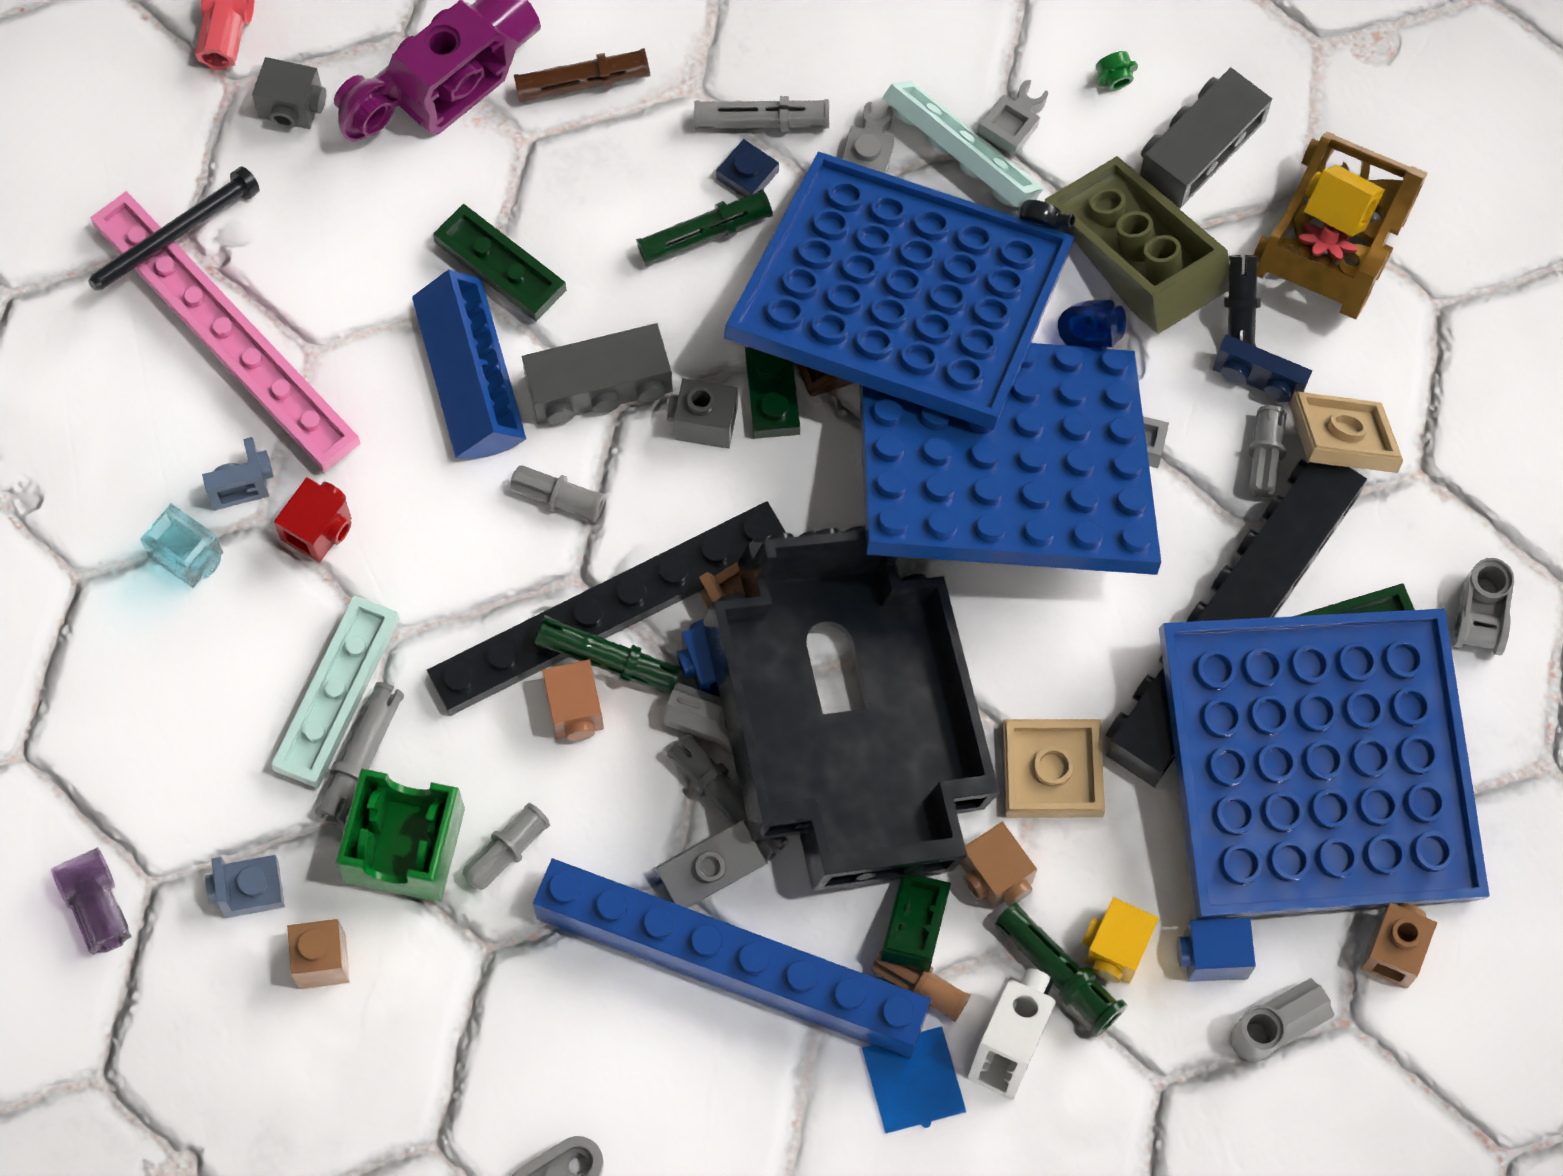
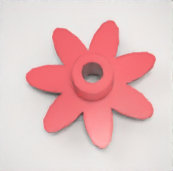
(1328, 240)

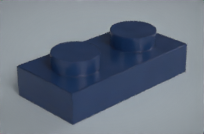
(1260, 369)

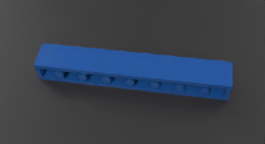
(731, 958)

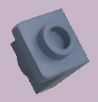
(242, 483)
(245, 886)

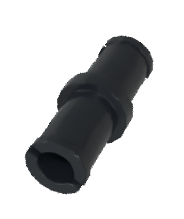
(1242, 298)

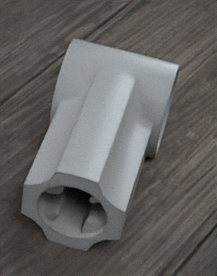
(697, 714)
(1282, 1019)

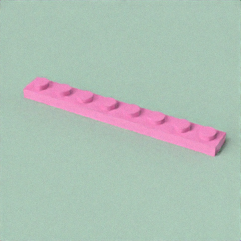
(230, 336)

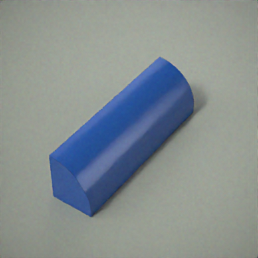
(468, 366)

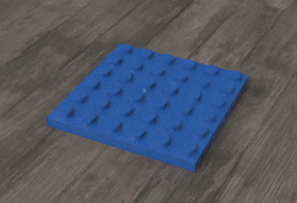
(901, 289)
(1045, 488)
(1321, 763)

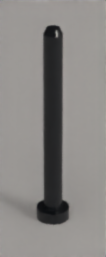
(241, 184)

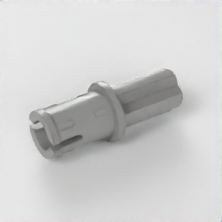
(1267, 450)
(557, 492)
(506, 846)

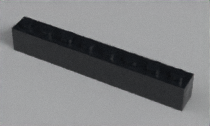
(1254, 588)

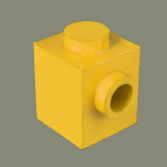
(1342, 199)
(1118, 941)

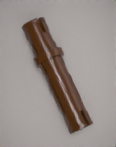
(582, 75)

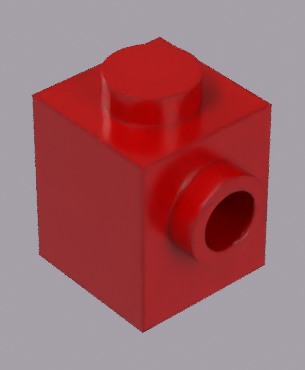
(314, 519)

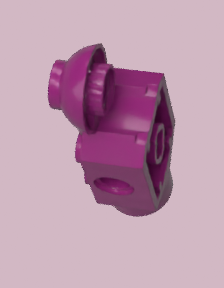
(440, 68)

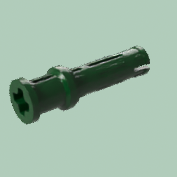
(1076, 985)

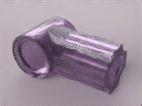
(88, 890)

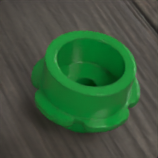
(1116, 70)

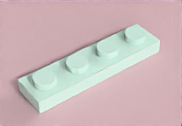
(951, 135)
(335, 691)

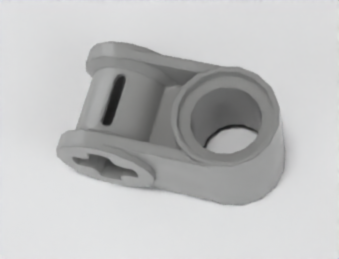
(1485, 616)

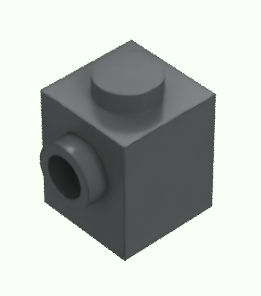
(288, 93)
(704, 413)

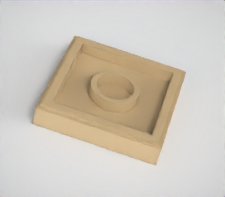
(1345, 432)
(1053, 768)

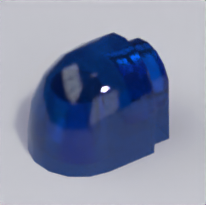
(1092, 324)

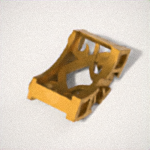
(1320, 274)

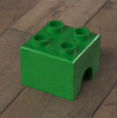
(400, 836)

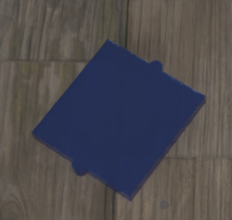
(917, 1087)

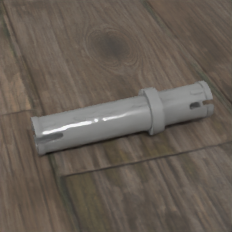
(761, 114)
(359, 753)

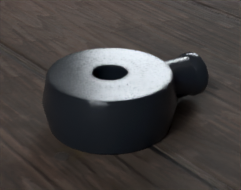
(1046, 215)

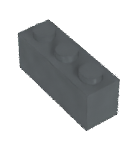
(1204, 136)
(597, 374)

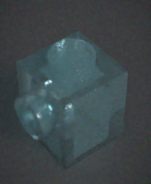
(182, 546)

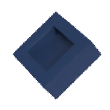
(747, 169)

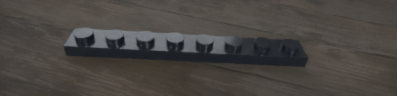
(600, 610)

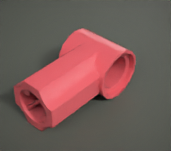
(222, 31)

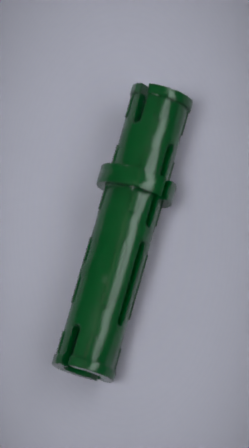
(754, 208)
(607, 655)

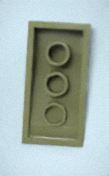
(1143, 244)

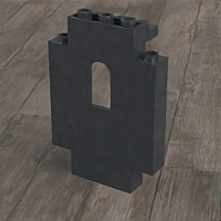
(867, 785)

